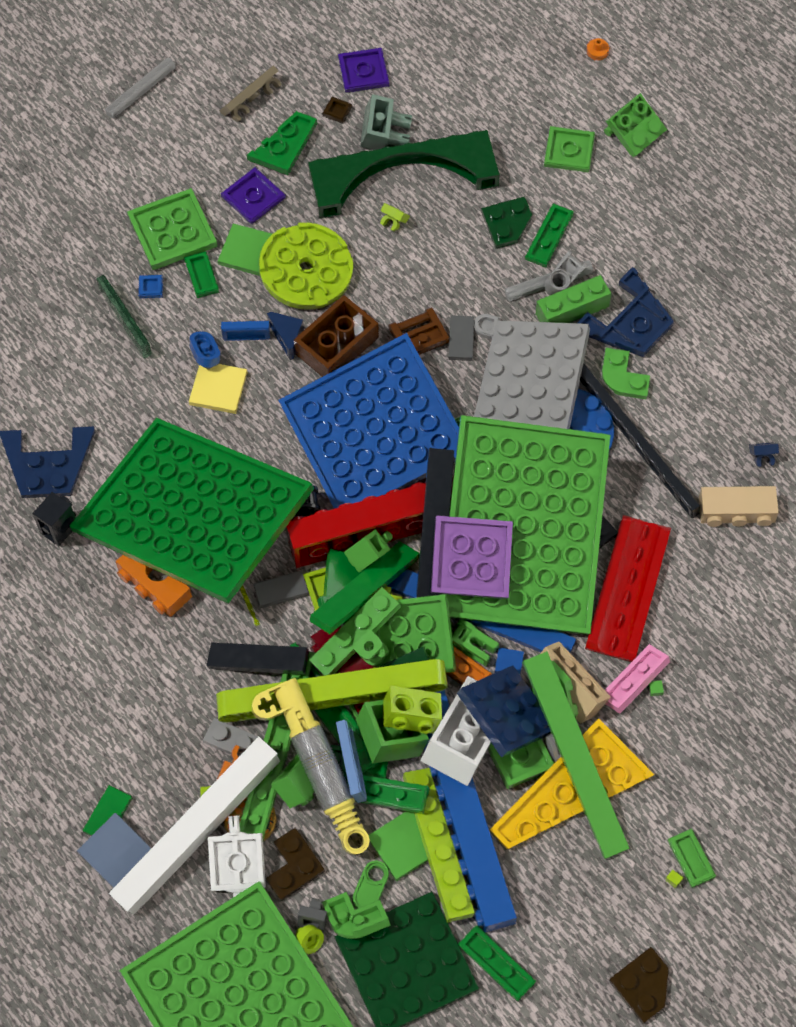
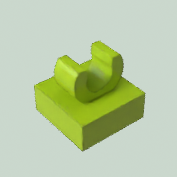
(393, 214)

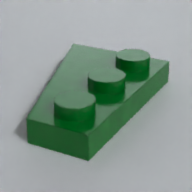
(285, 145)

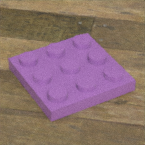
(471, 557)

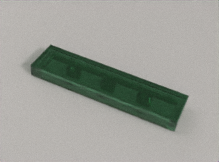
(124, 316)

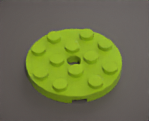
(312, 287)

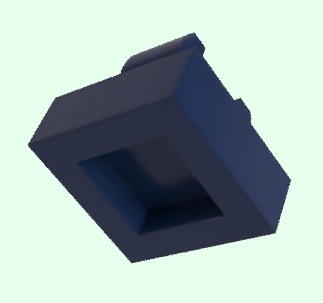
(762, 450)

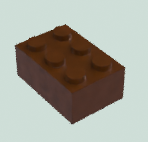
(336, 337)

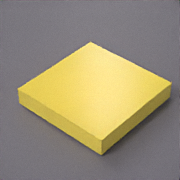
(218, 388)

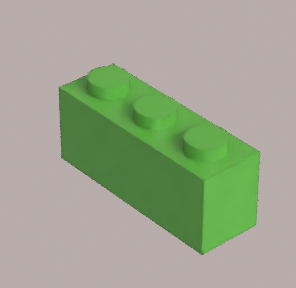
(574, 302)

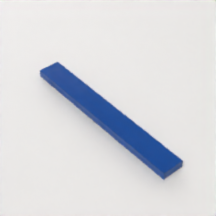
(530, 637)

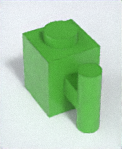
(368, 549)

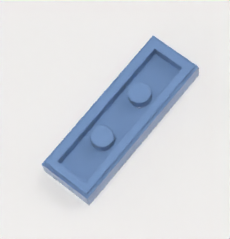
(351, 761)

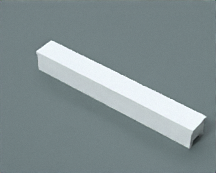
(195, 826)

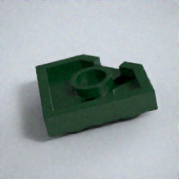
(507, 221)

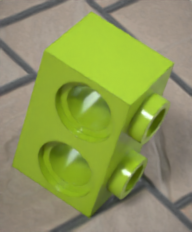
(412, 709)

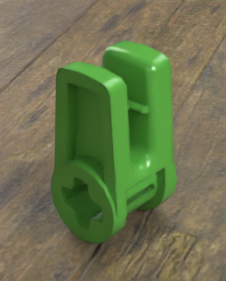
(470, 636)

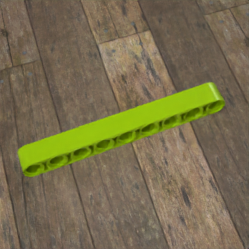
(338, 688)

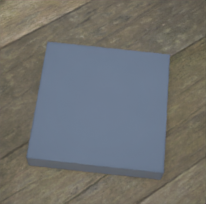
(113, 850)

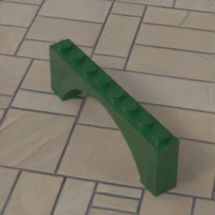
(463, 154)

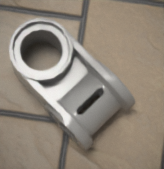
(566, 271)

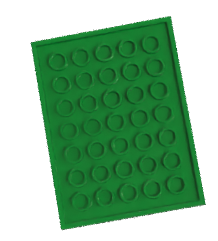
(192, 509)

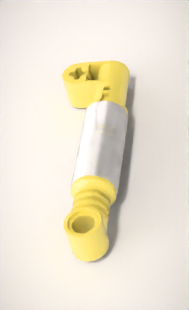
(319, 758)

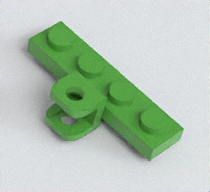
(358, 636)

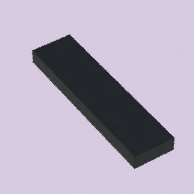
(258, 658)

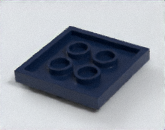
(505, 710)

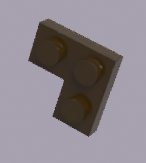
(300, 868)

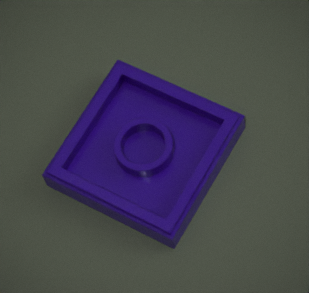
(363, 70)
(253, 195)

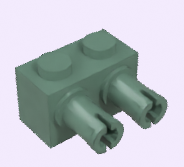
(377, 123)

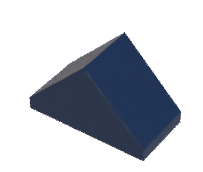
(285, 330)

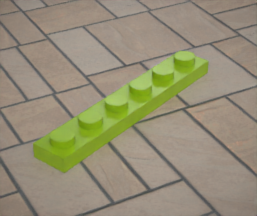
(441, 852)

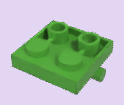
(635, 125)

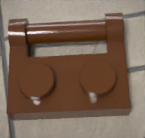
(425, 337)

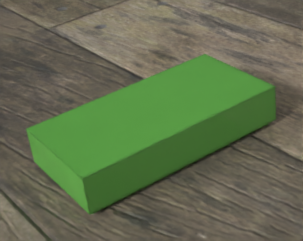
(691, 858)

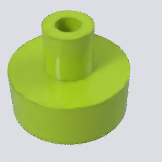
(310, 938)

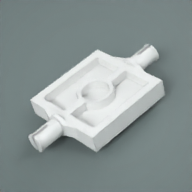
(236, 859)

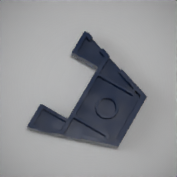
(638, 324)
(47, 471)

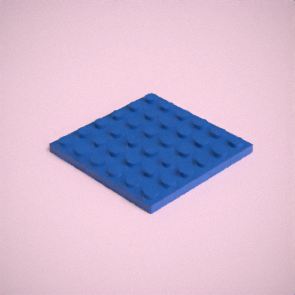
(372, 423)

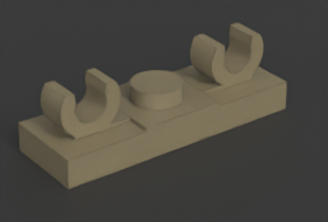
(251, 93)

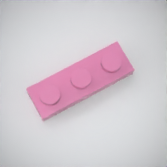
(636, 677)

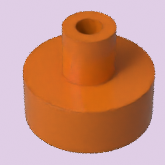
(597, 49)

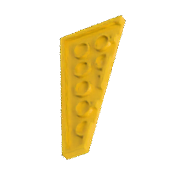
(554, 796)

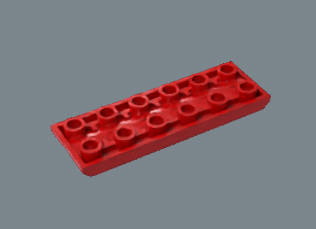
(628, 588)

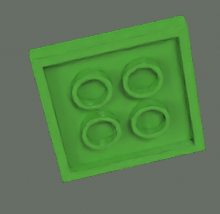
(172, 229)
(418, 625)

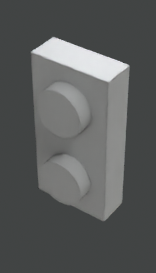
(225, 737)

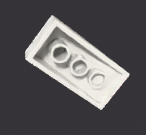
(457, 743)

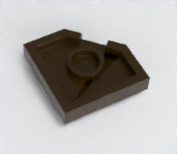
(643, 985)

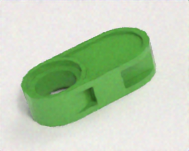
(367, 890)

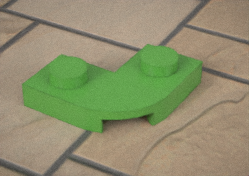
(619, 380)
(351, 922)

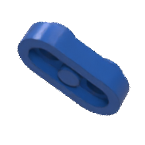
(204, 349)

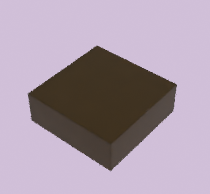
(337, 110)

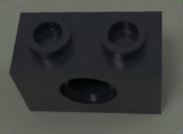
(54, 518)

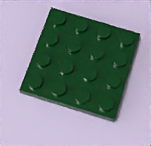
(408, 965)

